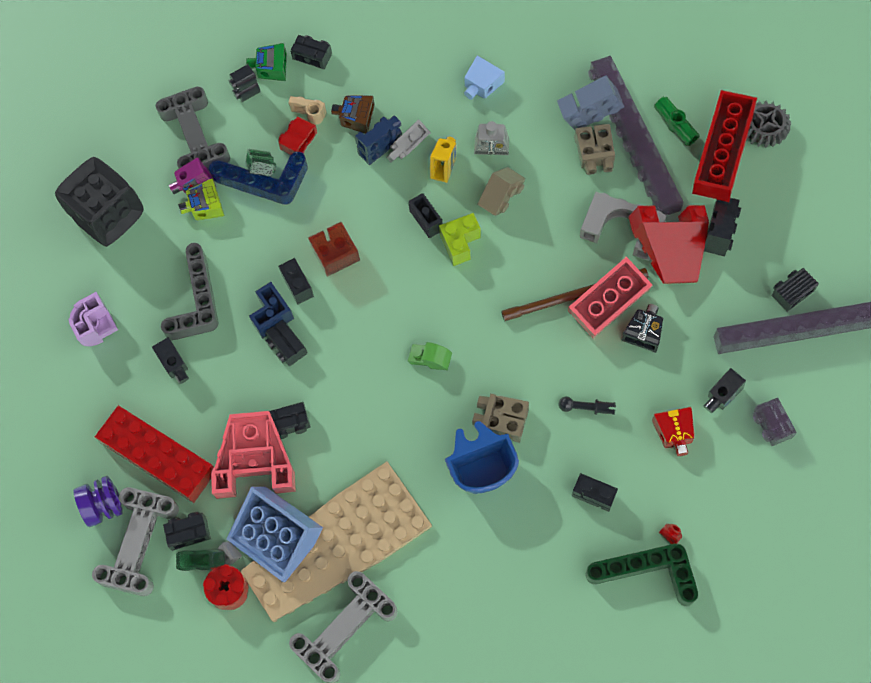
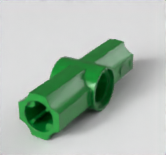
(683, 127)

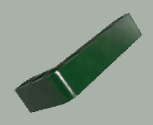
(647, 565)

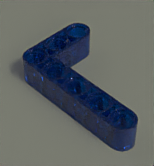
(257, 188)

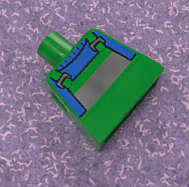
(270, 62)

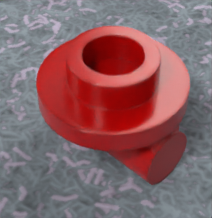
(671, 533)

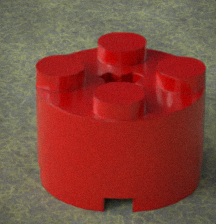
(218, 579)

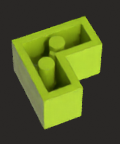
(456, 236)

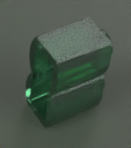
(260, 162)
(200, 559)

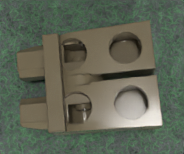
(595, 148)
(503, 415)

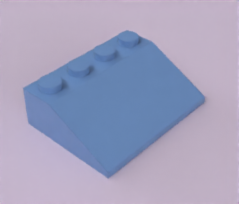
(273, 532)

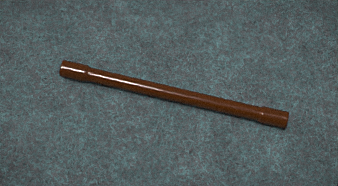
(518, 311)

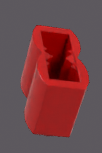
(298, 136)

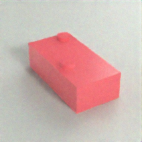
(609, 297)

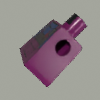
(190, 176)

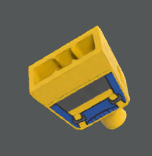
(444, 151)

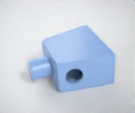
(482, 78)

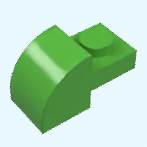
(430, 355)

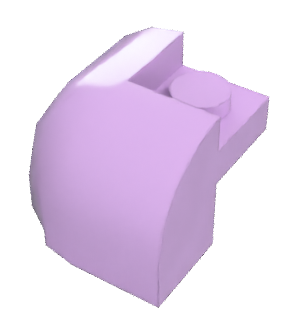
(91, 320)

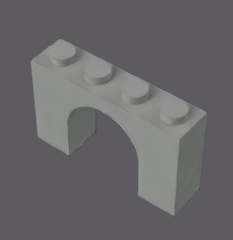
(604, 209)

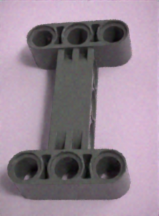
(191, 126)

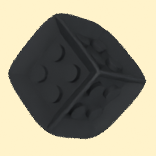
(99, 201)

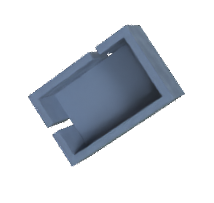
(595, 102)

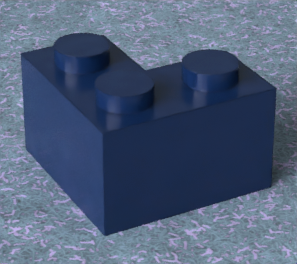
(273, 309)

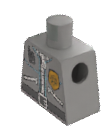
(491, 139)

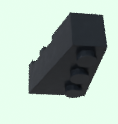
(722, 226)

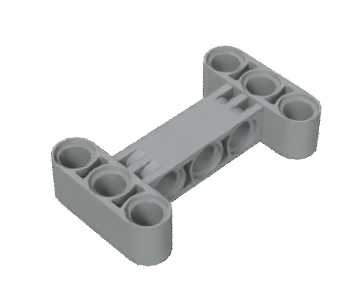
(135, 541)
(343, 627)

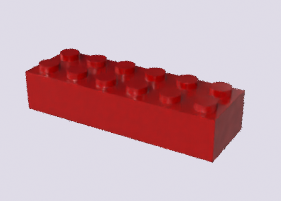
(724, 146)
(155, 453)

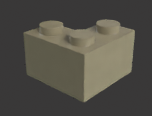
(499, 189)

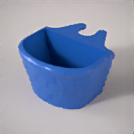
(482, 463)

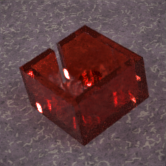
(335, 253)

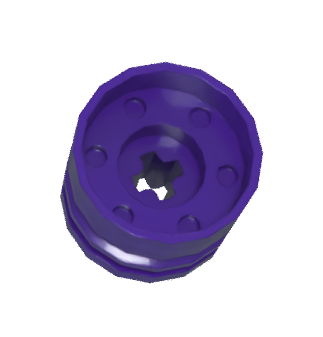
(95, 502)

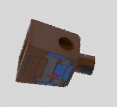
(355, 112)

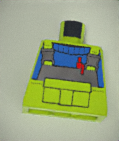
(203, 201)

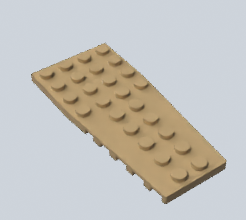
(358, 532)

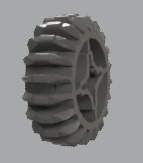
(771, 124)

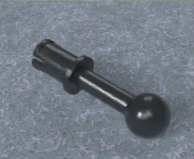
(567, 404)

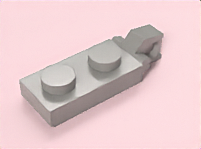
(408, 141)

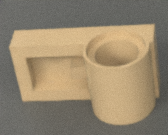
(307, 107)

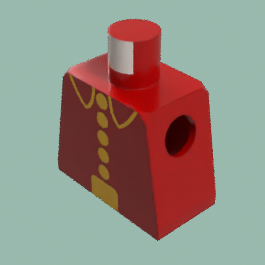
(675, 429)

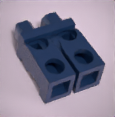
(378, 140)

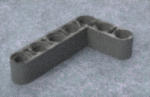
(200, 295)

